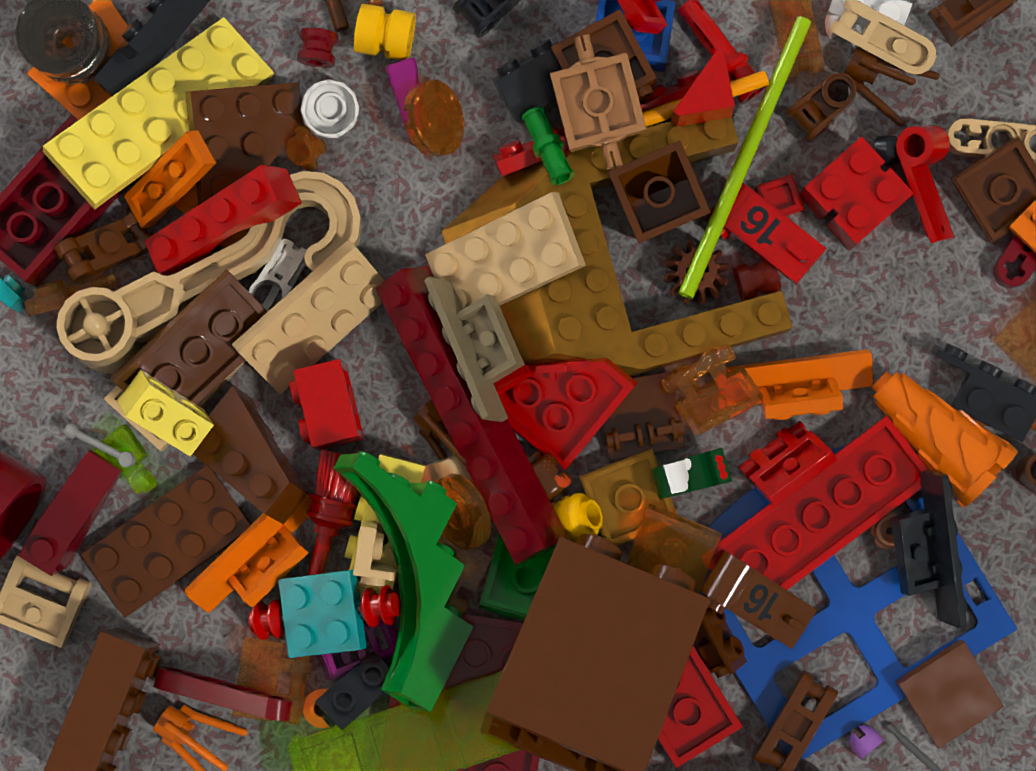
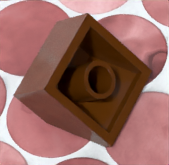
(659, 191)

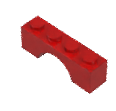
(249, 201)

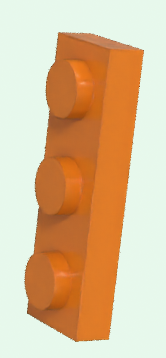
(170, 179)

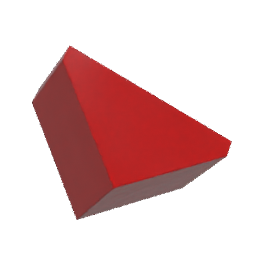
(708, 96)

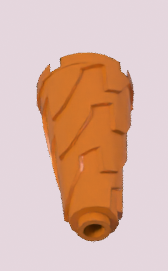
(944, 437)

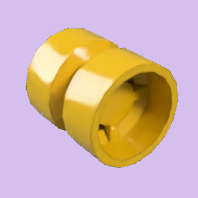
(384, 32)

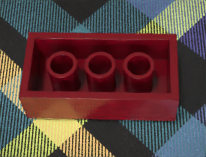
(39, 213)

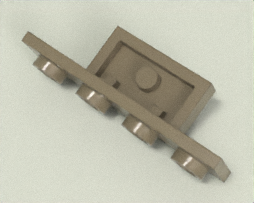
(480, 344)

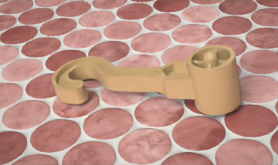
(111, 326)

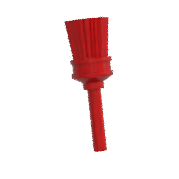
(329, 508)

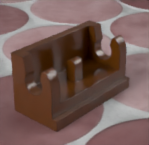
(962, 17)

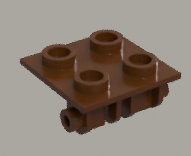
(645, 420)

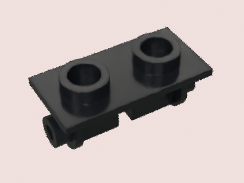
(354, 692)

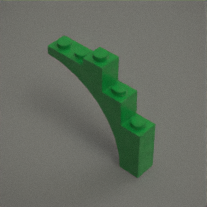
(429, 628)

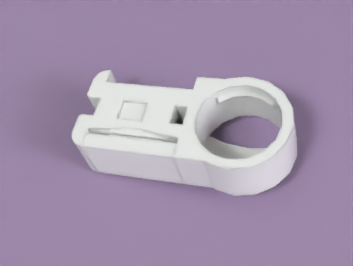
(281, 271)

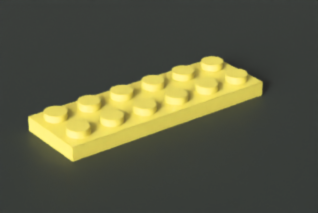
(150, 114)

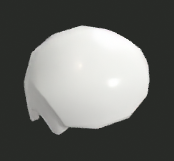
(329, 108)

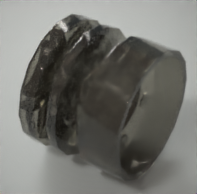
(41, 36)

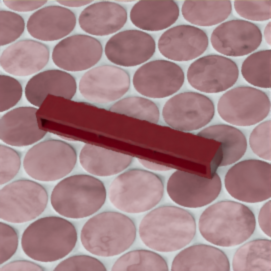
(489, 447)

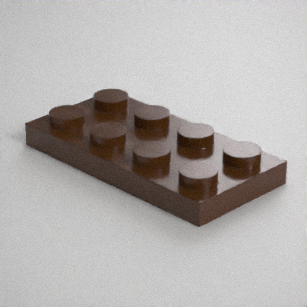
(196, 345)
(166, 541)

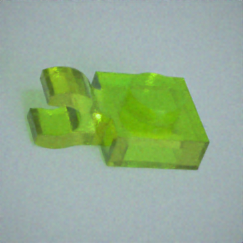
(137, 475)

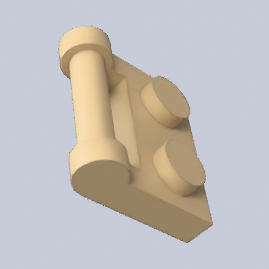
(38, 614)

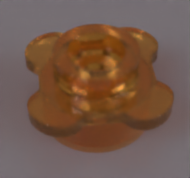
(299, 154)

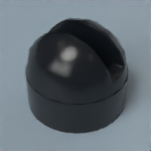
(886, 148)

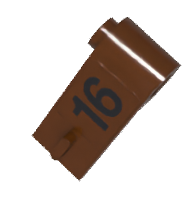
(757, 600)

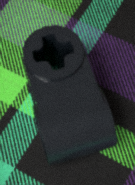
(490, 11)

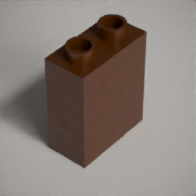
(596, 660)

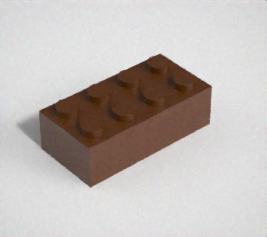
(105, 702)

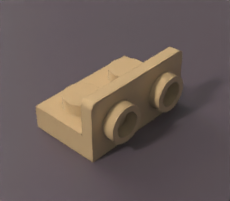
(370, 548)

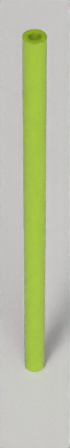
(744, 158)

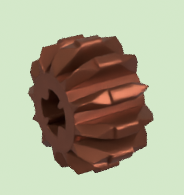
(708, 279)

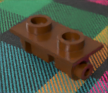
(723, 651)

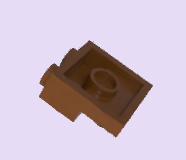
(610, 38)

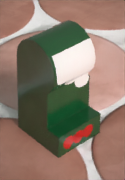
(691, 474)

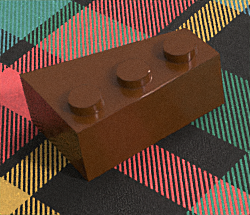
(248, 457)

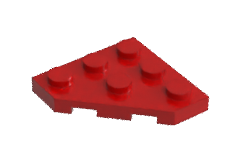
(565, 404)

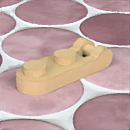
(886, 38)

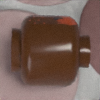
(551, 475)

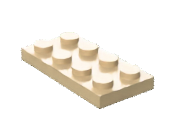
(510, 253)
(312, 317)

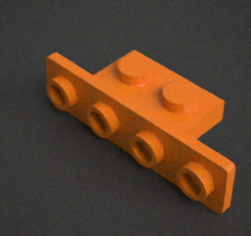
(809, 383)
(252, 562)

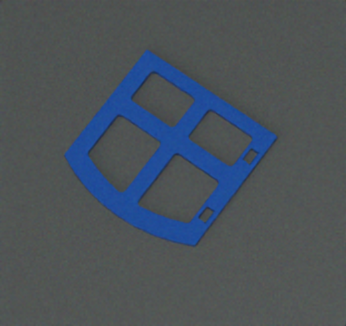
(851, 612)

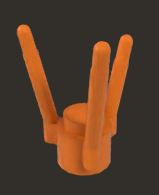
(176, 729)

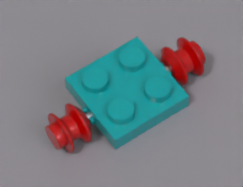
(323, 613)

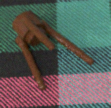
(866, 67)
(433, 429)

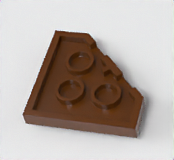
(242, 129)

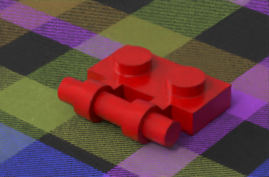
(787, 463)

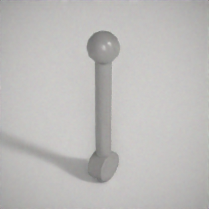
(125, 459)

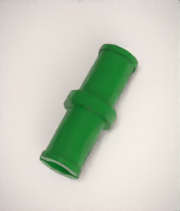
(548, 146)

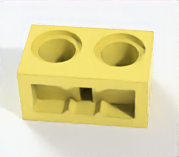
(165, 413)

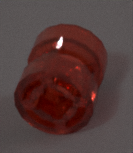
(760, 278)

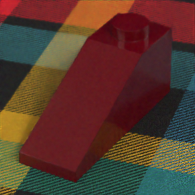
(70, 514)

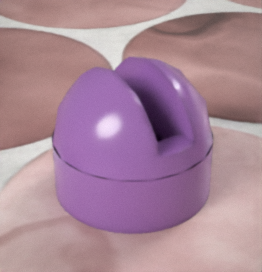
(867, 743)

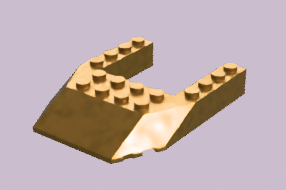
(584, 310)

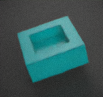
(11, 293)

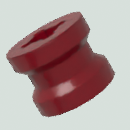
(317, 47)

